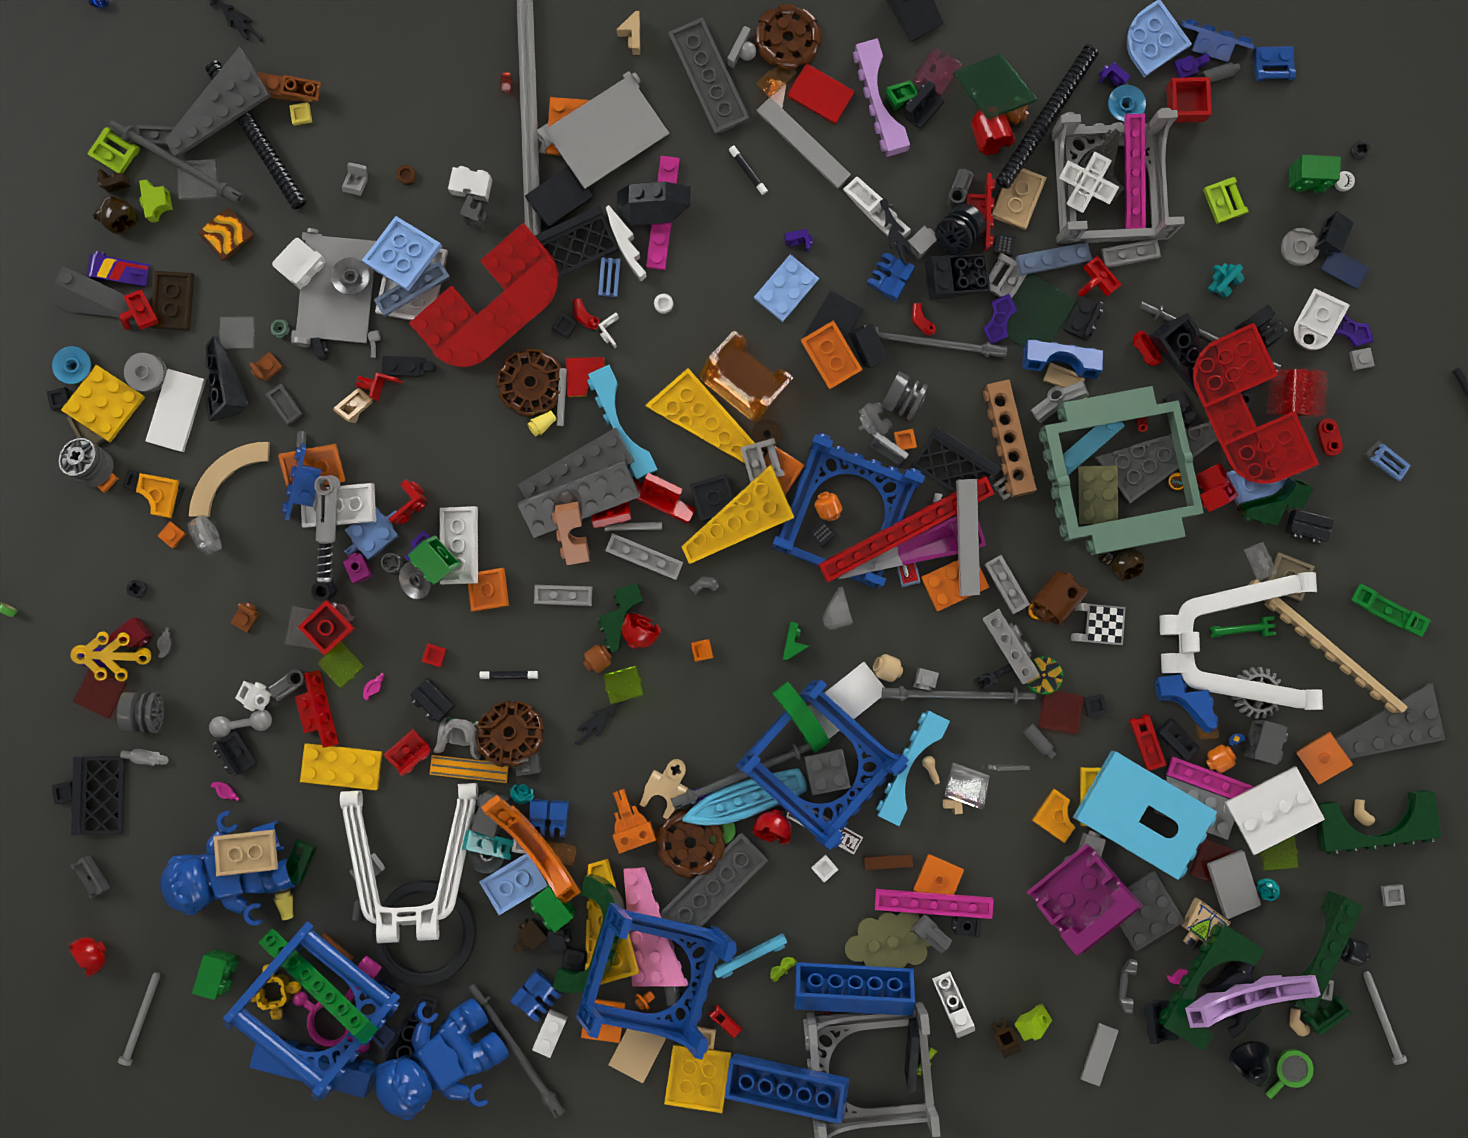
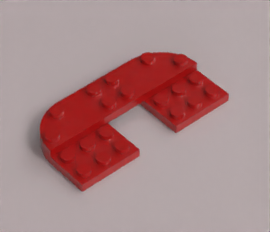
(529, 283)
(1253, 452)

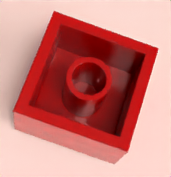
(326, 627)

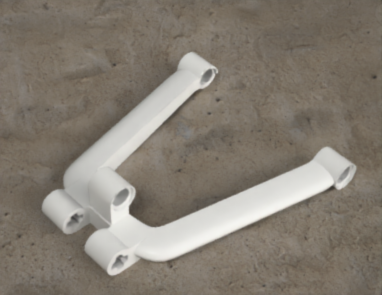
(1190, 643)
(426, 916)

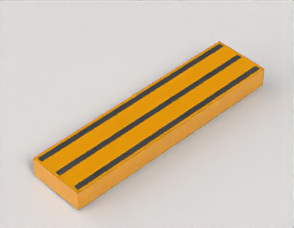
(468, 769)

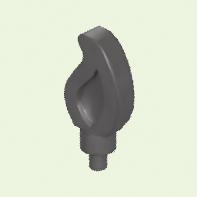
(344, 610)
(165, 643)

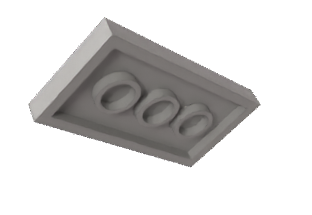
(1224, 819)

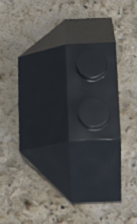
(653, 202)

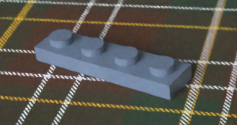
(1053, 258)
(399, 297)

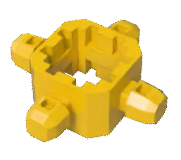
(287, 988)

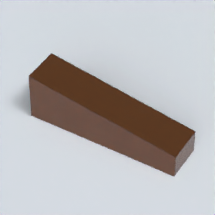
(887, 861)

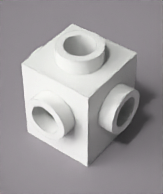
(253, 696)

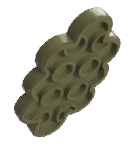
(887, 941)

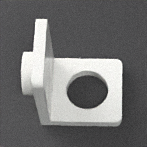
(606, 337)

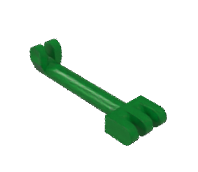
(1263, 626)

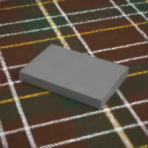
(1234, 884)

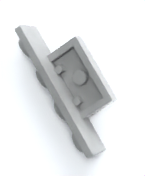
(1012, 645)

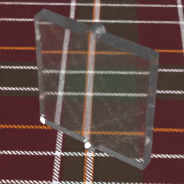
(237, 332)
(1009, 767)

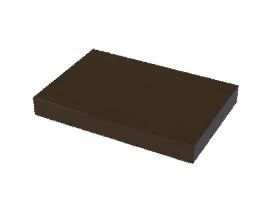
(172, 299)

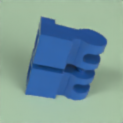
(893, 285)
(556, 813)
(526, 995)

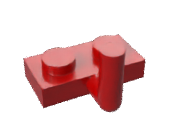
(1100, 276)
(139, 310)

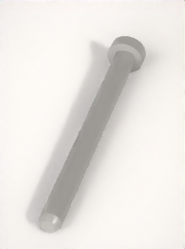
(1398, 1057)
(126, 1058)

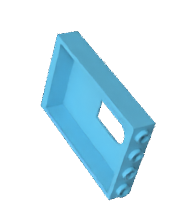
(1119, 801)

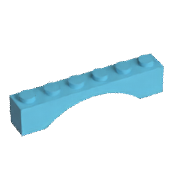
(606, 385)
(894, 804)

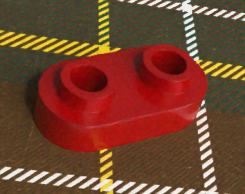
(1147, 348)
(1327, 437)

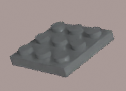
(1155, 917)

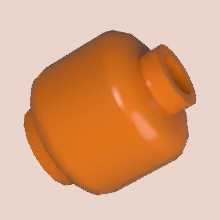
(828, 506)
(1221, 758)

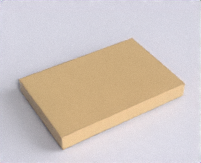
(1018, 202)
(245, 852)
(636, 1053)

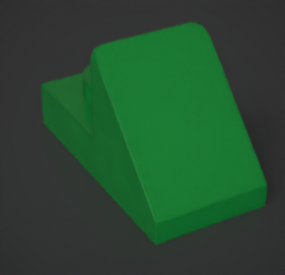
(900, 94)
(791, 647)

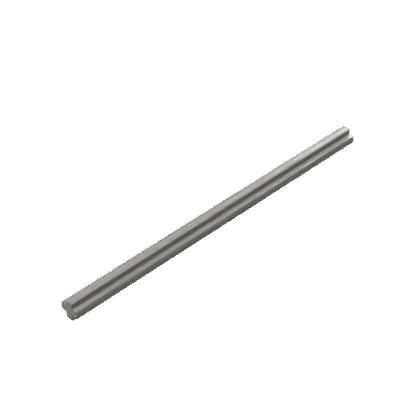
(528, 104)

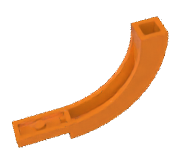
(534, 845)

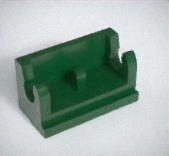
(299, 861)
(1327, 1014)

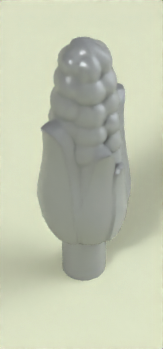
(142, 756)

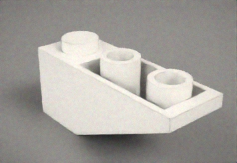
(954, 1004)

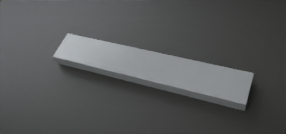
(803, 143)
(968, 537)

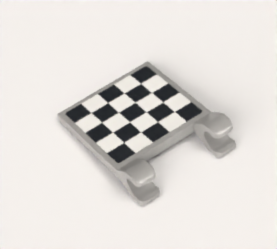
(1103, 624)

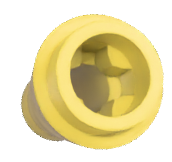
(541, 423)
(284, 903)

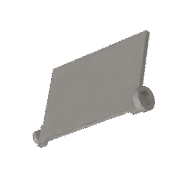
(605, 131)
(322, 308)

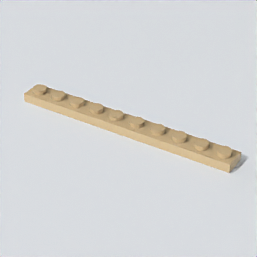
(1333, 653)

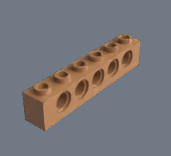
(1003, 391)

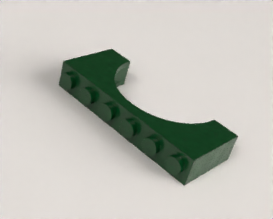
(1417, 824)
(1341, 918)
(1221, 946)

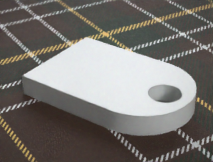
(1319, 319)

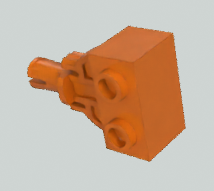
(631, 829)

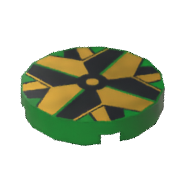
(1049, 678)

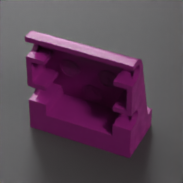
(1084, 899)

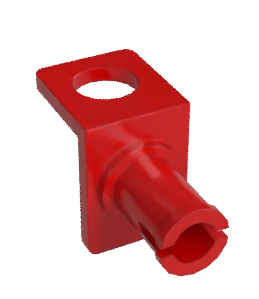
(376, 385)

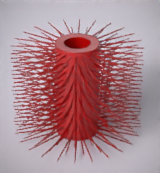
(1297, 392)

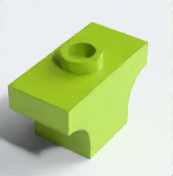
(154, 200)
(1033, 1023)

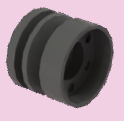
(904, 396)
(86, 462)
(140, 712)

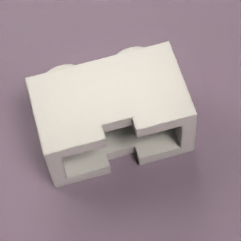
(470, 182)
(550, 1033)

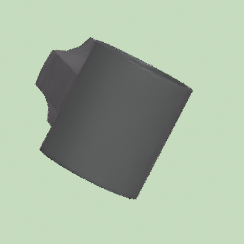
(960, 187)
(287, 685)
(928, 931)

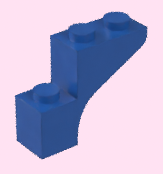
(1197, 704)

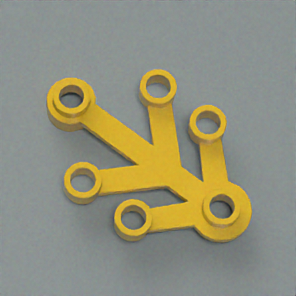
(107, 655)

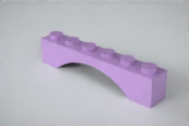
(892, 134)

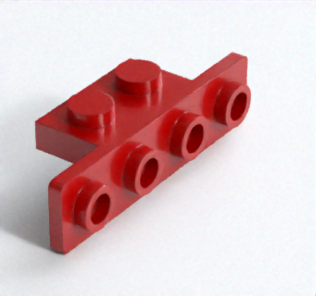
(984, 204)
(664, 497)
(315, 710)

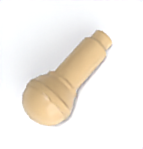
(929, 763)

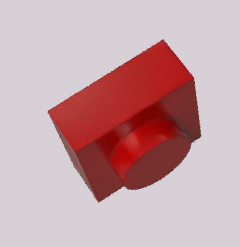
(434, 655)

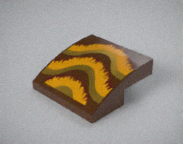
(225, 234)

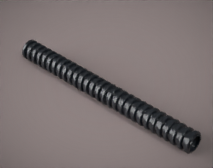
(1047, 116)
(265, 150)

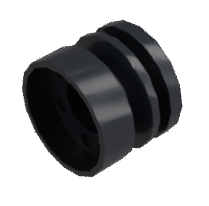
(960, 229)
(1264, 326)

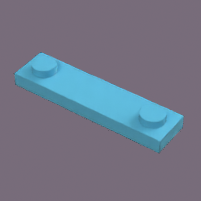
(1089, 444)
(776, 944)

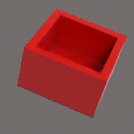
(1190, 98)

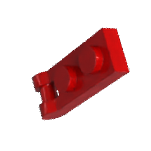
(1147, 743)

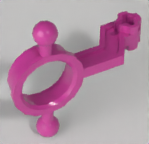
(300, 999)

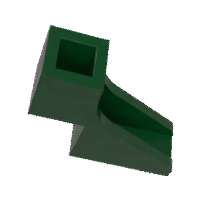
(1271, 508)
(612, 622)

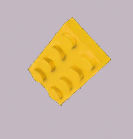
(341, 766)

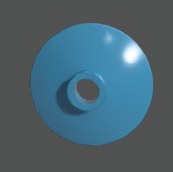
(1126, 94)
(63, 363)

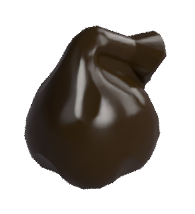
(116, 215)
(1124, 563)

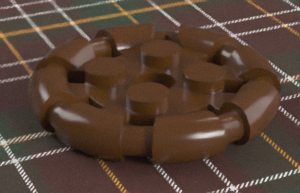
(790, 26)
(518, 379)
(511, 744)
(686, 853)

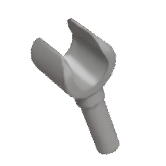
(373, 336)

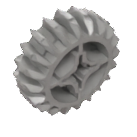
(1256, 710)

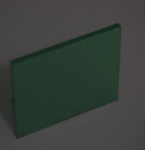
(994, 86)
(1039, 311)

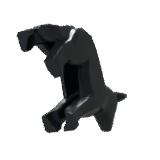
(1237, 973)

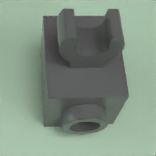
(530, 767)

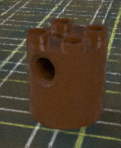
(1058, 598)

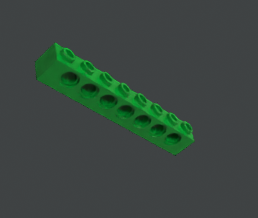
(321, 989)

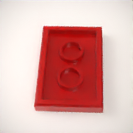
(820, 94)

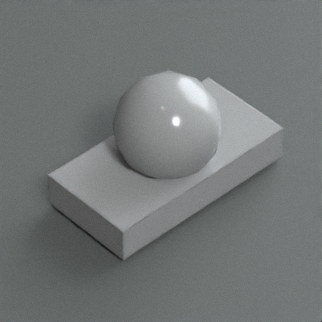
(742, 48)

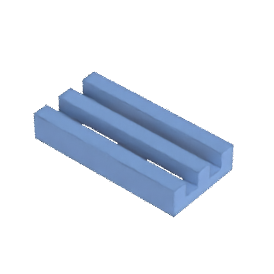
(610, 261)
(1379, 454)

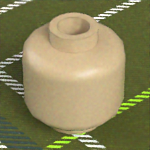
(887, 668)

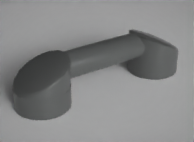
(1128, 968)

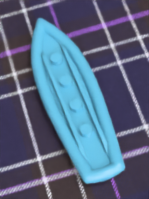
(741, 800)

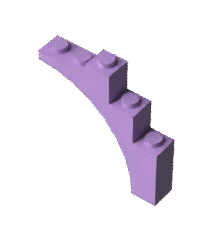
(1242, 997)

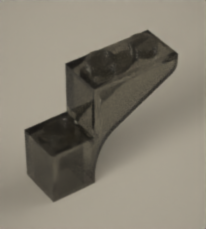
(1109, 150)

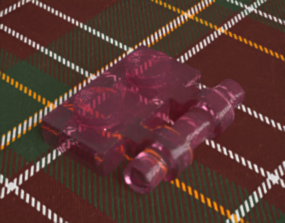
(942, 75)

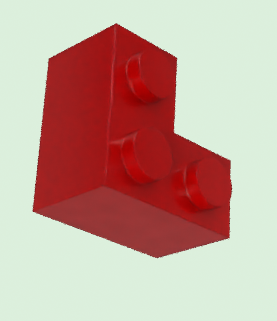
(1216, 486)

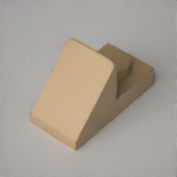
(631, 29)
(353, 405)

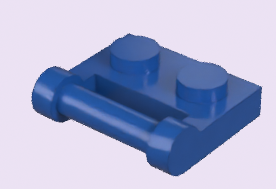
(1274, 58)

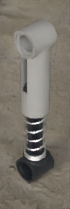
(325, 535)

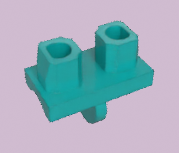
(1223, 276)

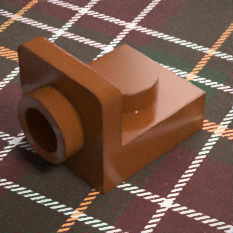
(266, 367)
(245, 616)

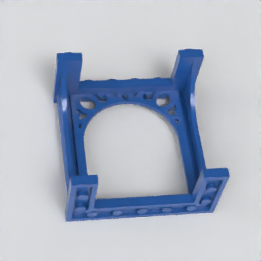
(820, 452)
(826, 832)
(684, 1031)
(287, 1056)

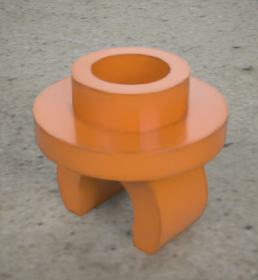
(642, 1001)

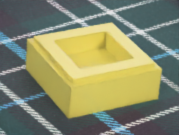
(300, 113)

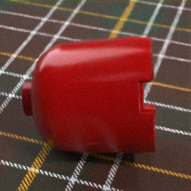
(991, 133)

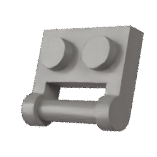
(1010, 280)
(755, 460)

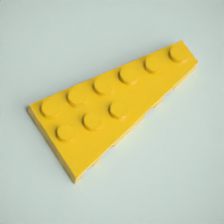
(625, 963)

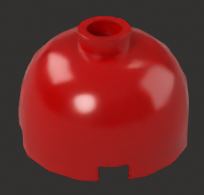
(639, 631)
(772, 827)
(88, 954)

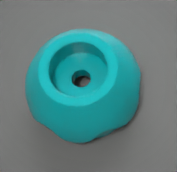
(521, 794)
(1268, 889)

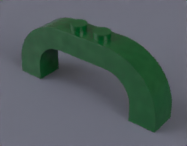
(602, 893)

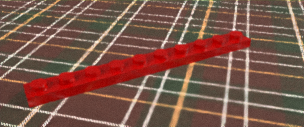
(897, 533)

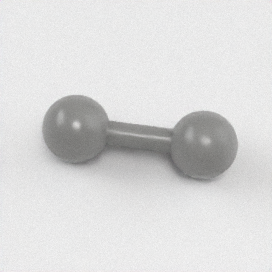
(222, 726)

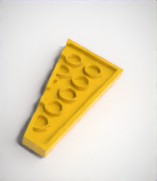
(697, 411)
(749, 513)

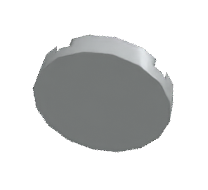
(1299, 246)

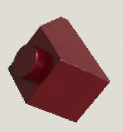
(137, 632)

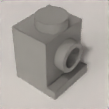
(925, 679)

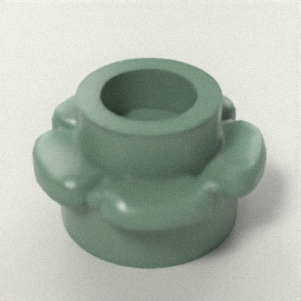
(275, 328)

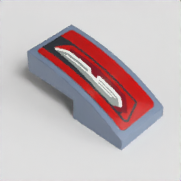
(908, 574)

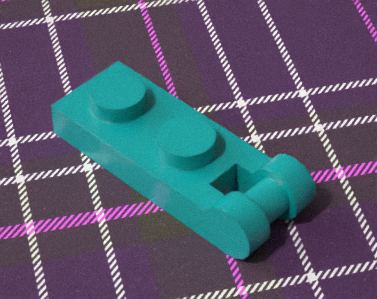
(487, 845)

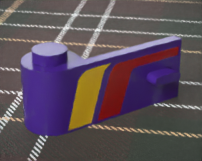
(115, 269)

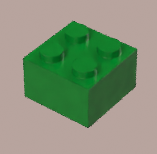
(1314, 173)
(433, 560)
(552, 909)
(215, 974)

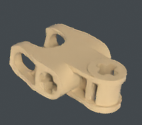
(666, 785)

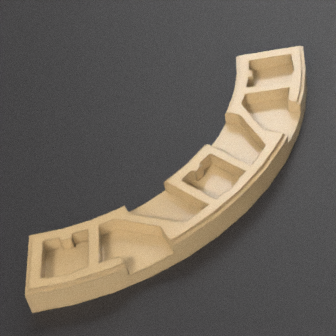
(221, 470)

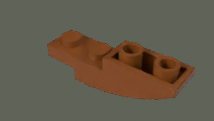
(291, 87)

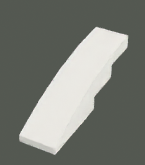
(869, 203)
(623, 238)

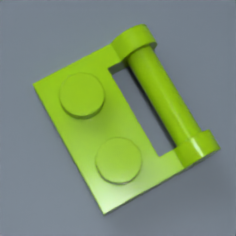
(111, 157)
(1220, 202)

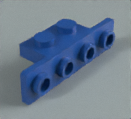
(1213, 42)
(302, 487)

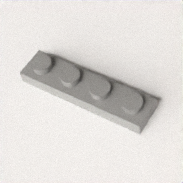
(644, 556)

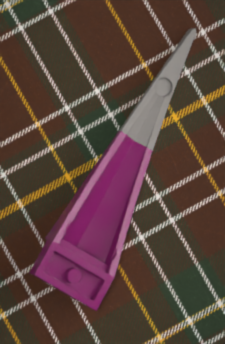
(931, 544)

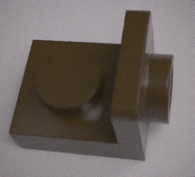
(113, 182)

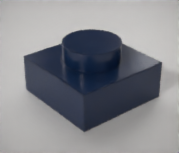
(384, 1035)

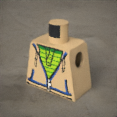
(1199, 922)

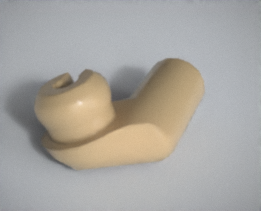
(1361, 815)
(1296, 1024)

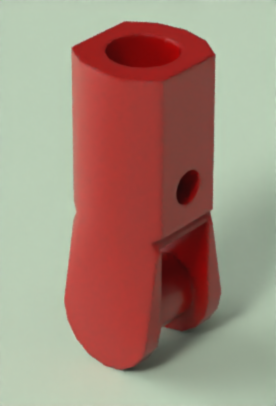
(727, 1022)

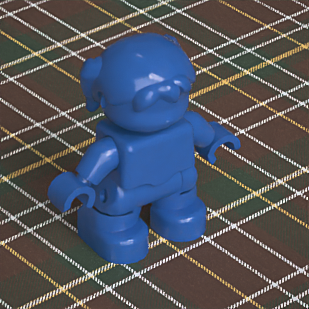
(192, 882)
(439, 1062)

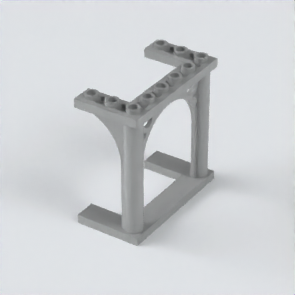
(1156, 132)
(870, 1117)

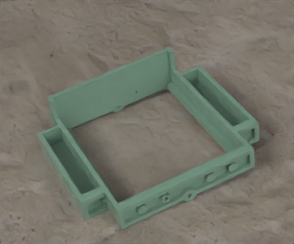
(1129, 531)

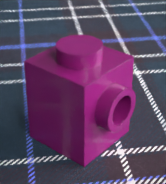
(358, 568)

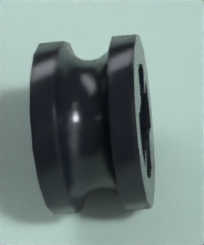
(1365, 145)
(131, 584)

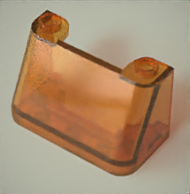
(743, 378)

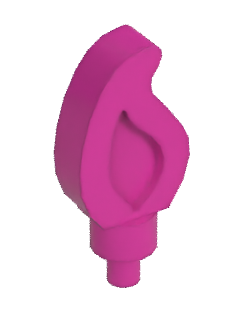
(373, 686)
(225, 791)
(1176, 977)

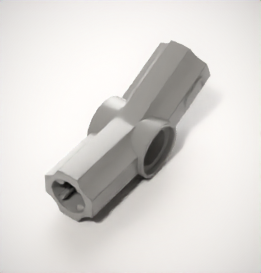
(1056, 397)

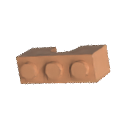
(573, 548)

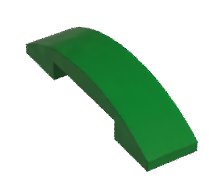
(1390, 611)
(802, 717)

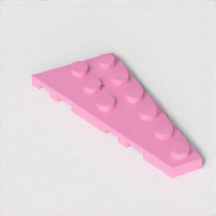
(653, 953)

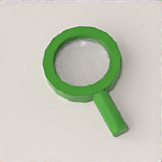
(1292, 1069)

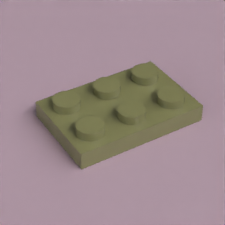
(1097, 494)

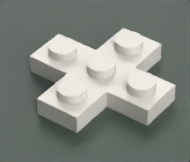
(1088, 182)

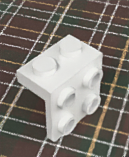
(299, 263)

